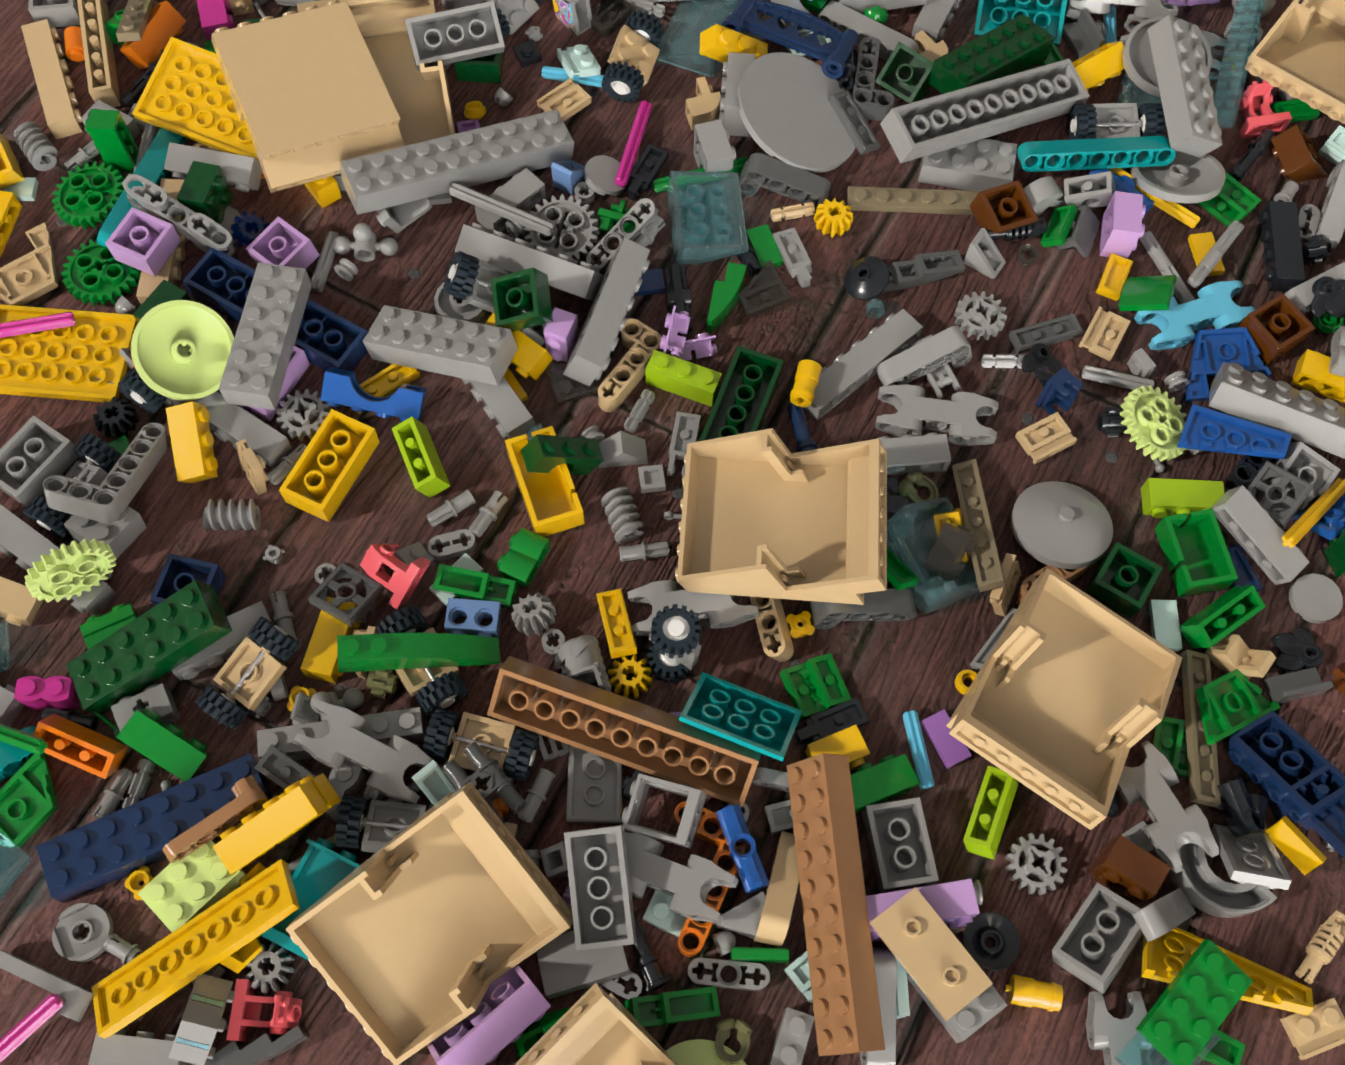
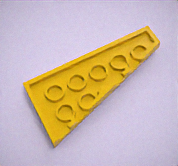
(1170, 952)

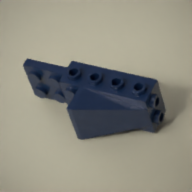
(1292, 777)

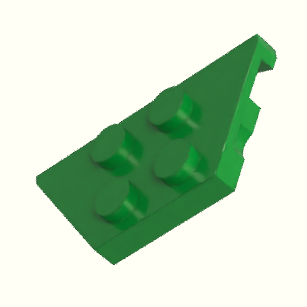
(1230, 705)
(27, 800)

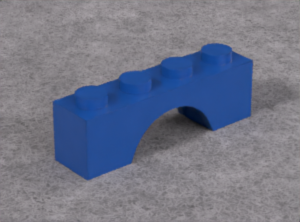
(343, 389)

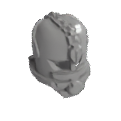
(582, 661)

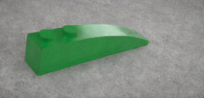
(414, 651)

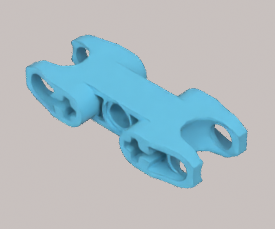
(1180, 321)

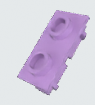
(677, 324)
(701, 345)

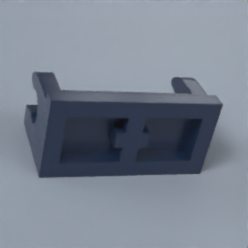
(1059, 390)

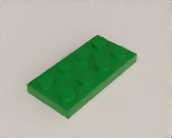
(1194, 1004)

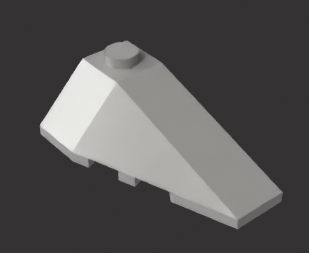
(1306, 465)

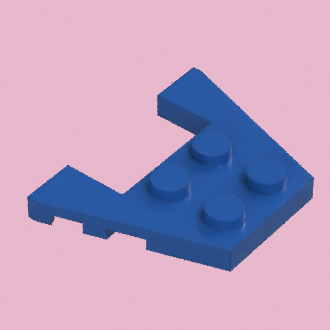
(1219, 346)

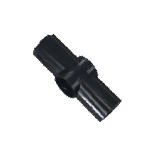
(677, 292)

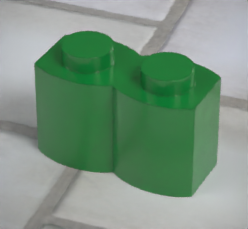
(523, 557)

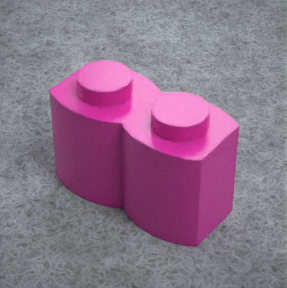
(48, 692)

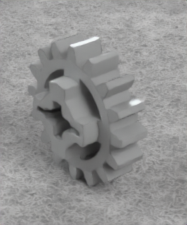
(980, 315)
(292, 414)
(1041, 873)

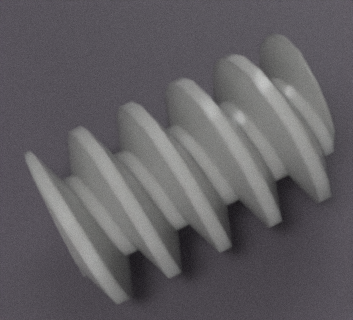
(35, 146)
(231, 515)
(620, 515)

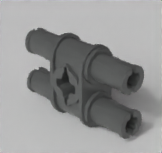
(489, 772)

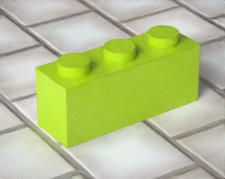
(683, 378)
(420, 457)
(1179, 496)
(990, 813)

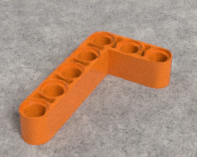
(692, 927)

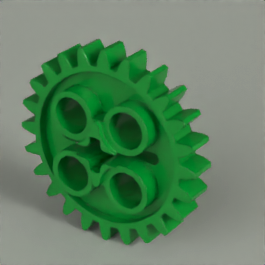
(88, 194)
(97, 276)

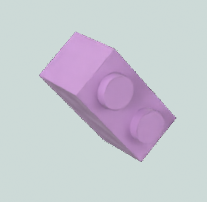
(561, 334)

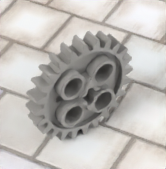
(582, 234)

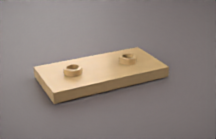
(931, 954)

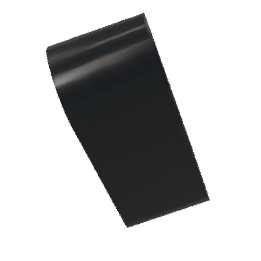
(1246, 469)

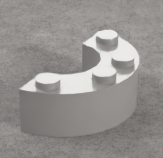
(1213, 894)

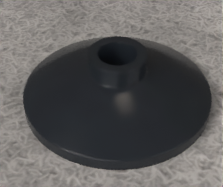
(872, 284)
(1002, 933)

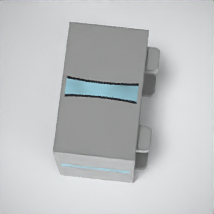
(202, 1020)

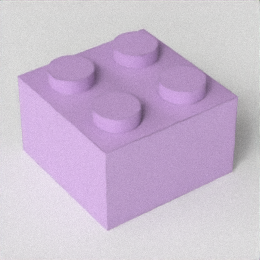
(1122, 224)
(143, 241)
(282, 246)

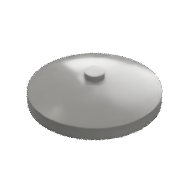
(1139, 60)
(1183, 180)
(1061, 525)

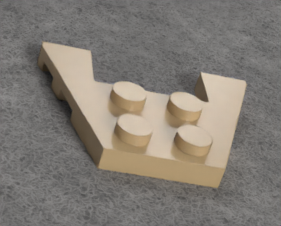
(32, 273)

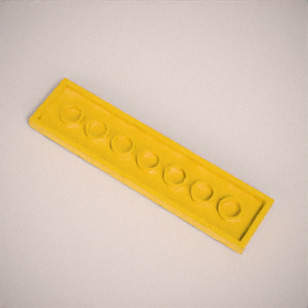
(194, 948)

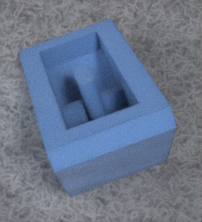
(567, 175)

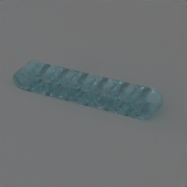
(1236, 54)

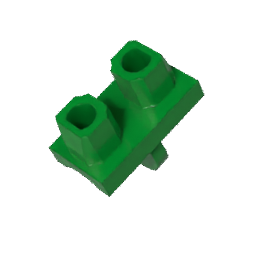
(609, 218)

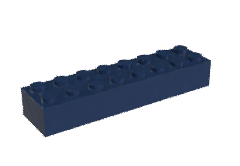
(323, 335)
(137, 833)

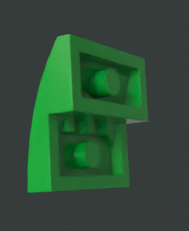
(1232, 203)
(1147, 293)
(815, 685)
(1171, 742)

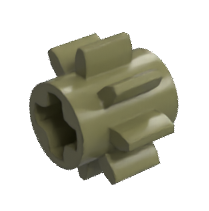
(382, 683)

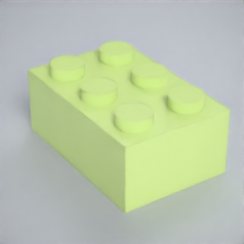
(189, 886)

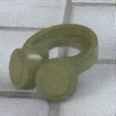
(906, 487)
(743, 1036)

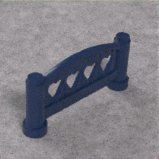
(832, 54)

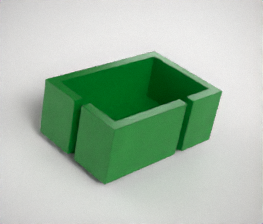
(1195, 553)

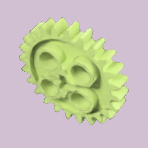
(1153, 422)
(70, 570)

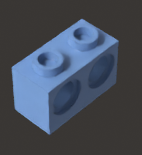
(475, 612)

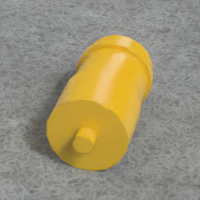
(805, 383)
(1034, 993)

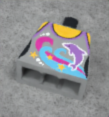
(574, 14)

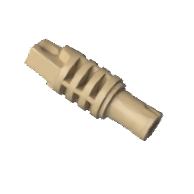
(1323, 946)

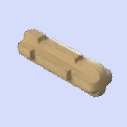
(792, 211)

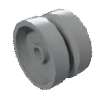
(458, 308)

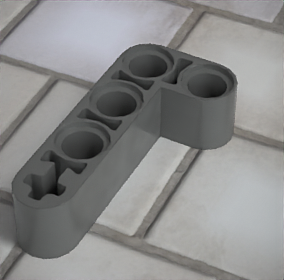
(871, 102)
(782, 179)
(878, 606)

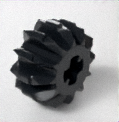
(115, 418)

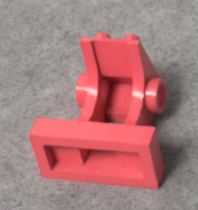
(1259, 98)
(403, 579)
(248, 1009)

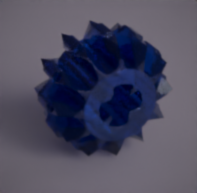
(246, 224)

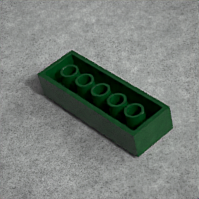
(993, 55)
(744, 394)
(149, 647)

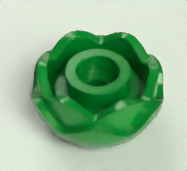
(877, 14)
(1327, 323)

